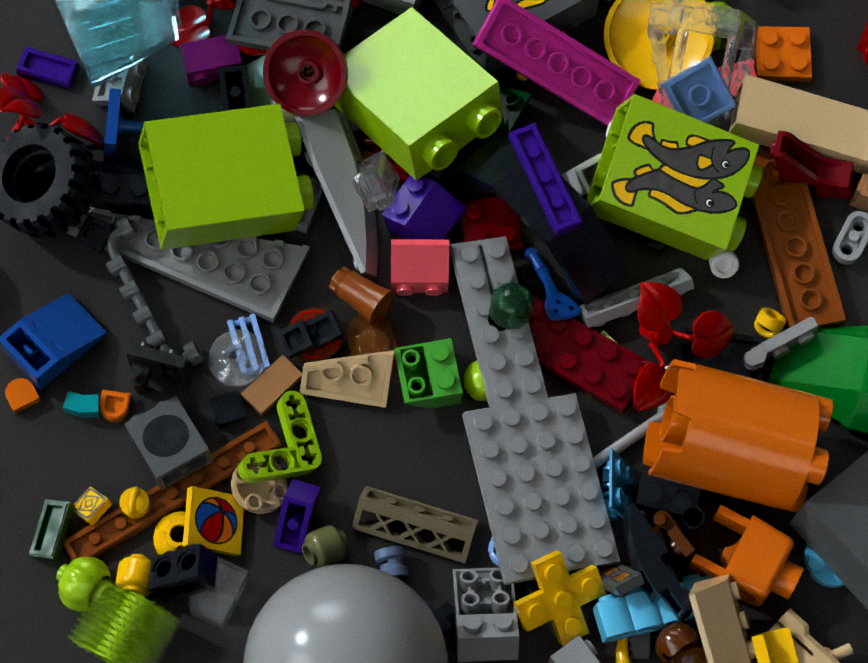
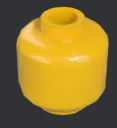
(134, 574)

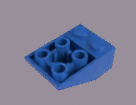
(51, 339)

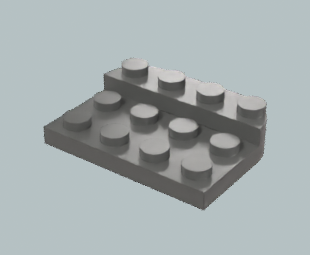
(262, 22)

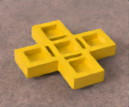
(559, 597)

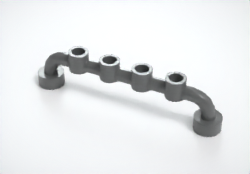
(131, 291)

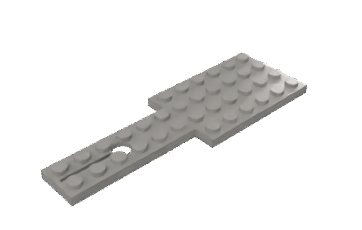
(527, 446)

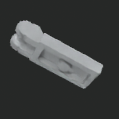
(780, 344)

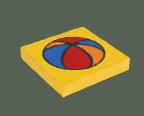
(213, 521)

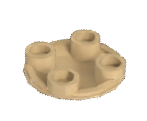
(260, 496)

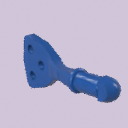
(557, 305)

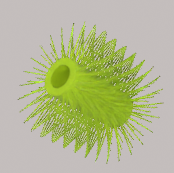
(124, 627)

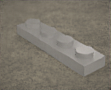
(626, 300)

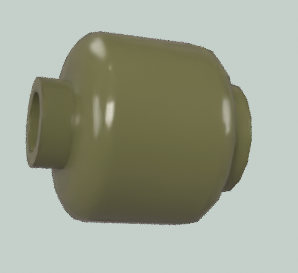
(325, 546)

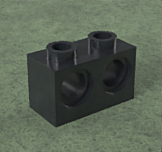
(182, 572)

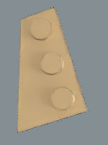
(350, 379)

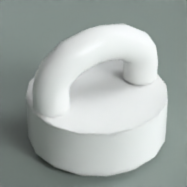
(724, 264)

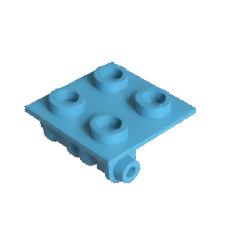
(617, 479)

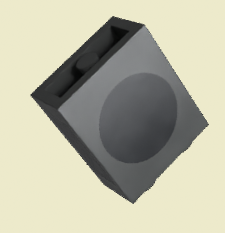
(168, 442)

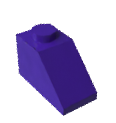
(296, 515)

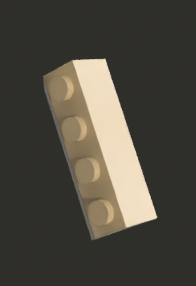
(721, 621)

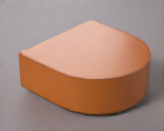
(21, 394)
(114, 405)

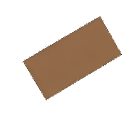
(271, 385)

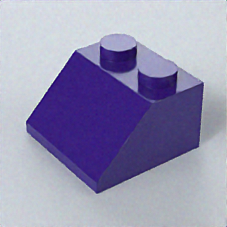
(423, 211)

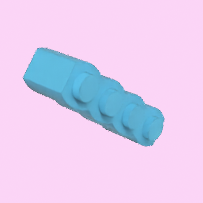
(635, 613)

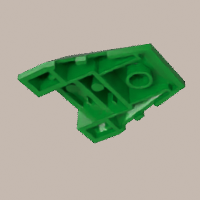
(833, 368)

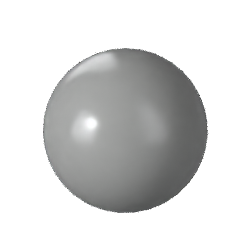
(345, 618)

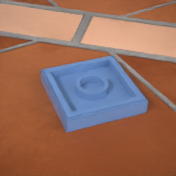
(699, 91)

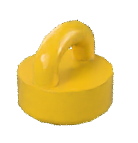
(771, 320)
(134, 502)

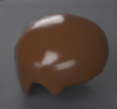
(674, 638)

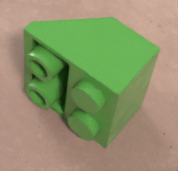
(429, 374)

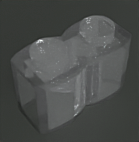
(219, 604)

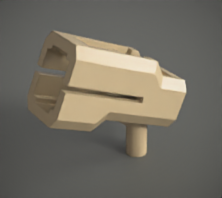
(806, 646)

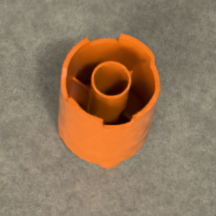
(738, 436)

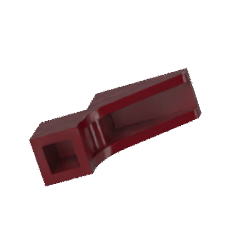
(802, 164)

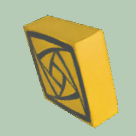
(91, 506)

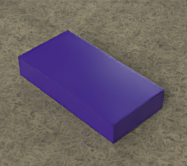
(47, 67)

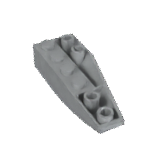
(335, 160)

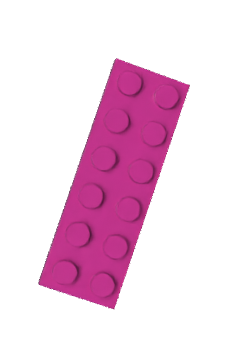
(554, 61)

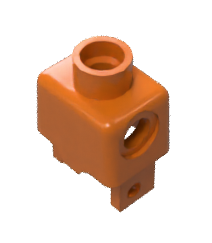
(755, 561)

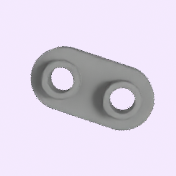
(851, 239)

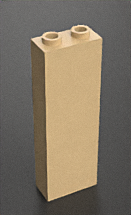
(821, 123)

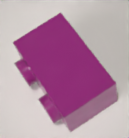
(205, 57)

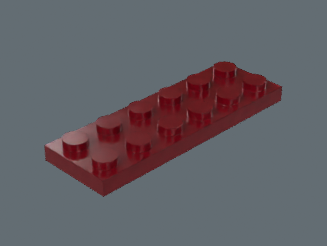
(584, 357)

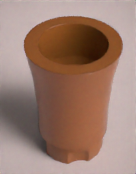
(362, 294)

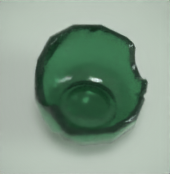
(511, 306)

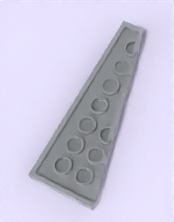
(239, 271)

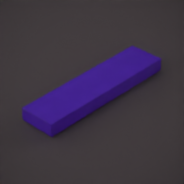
(545, 179)

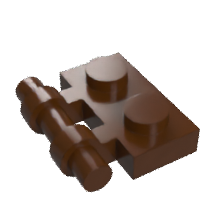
(681, 538)

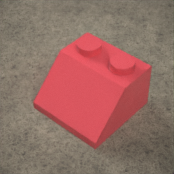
(419, 266)

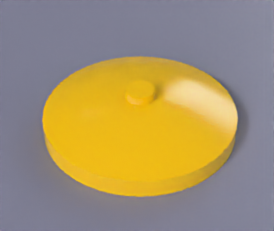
(630, 46)

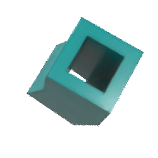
(82, 405)

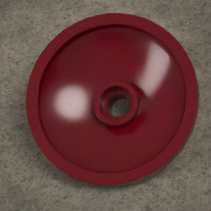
(287, 77)

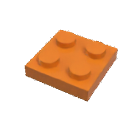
(783, 54)

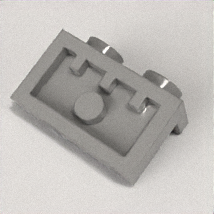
(129, 83)

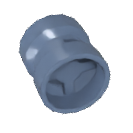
(391, 561)

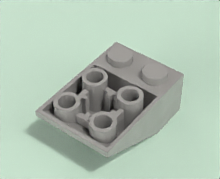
(484, 616)

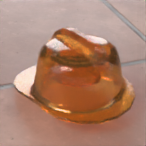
(368, 339)

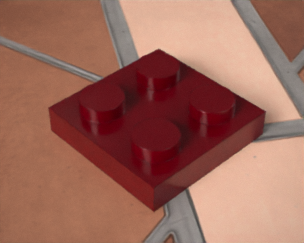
(490, 219)

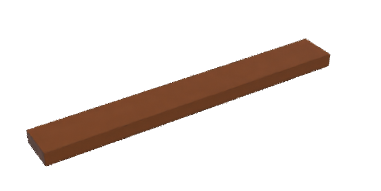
(117, 527)

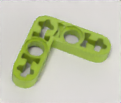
(291, 454)

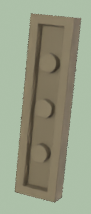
(416, 514)

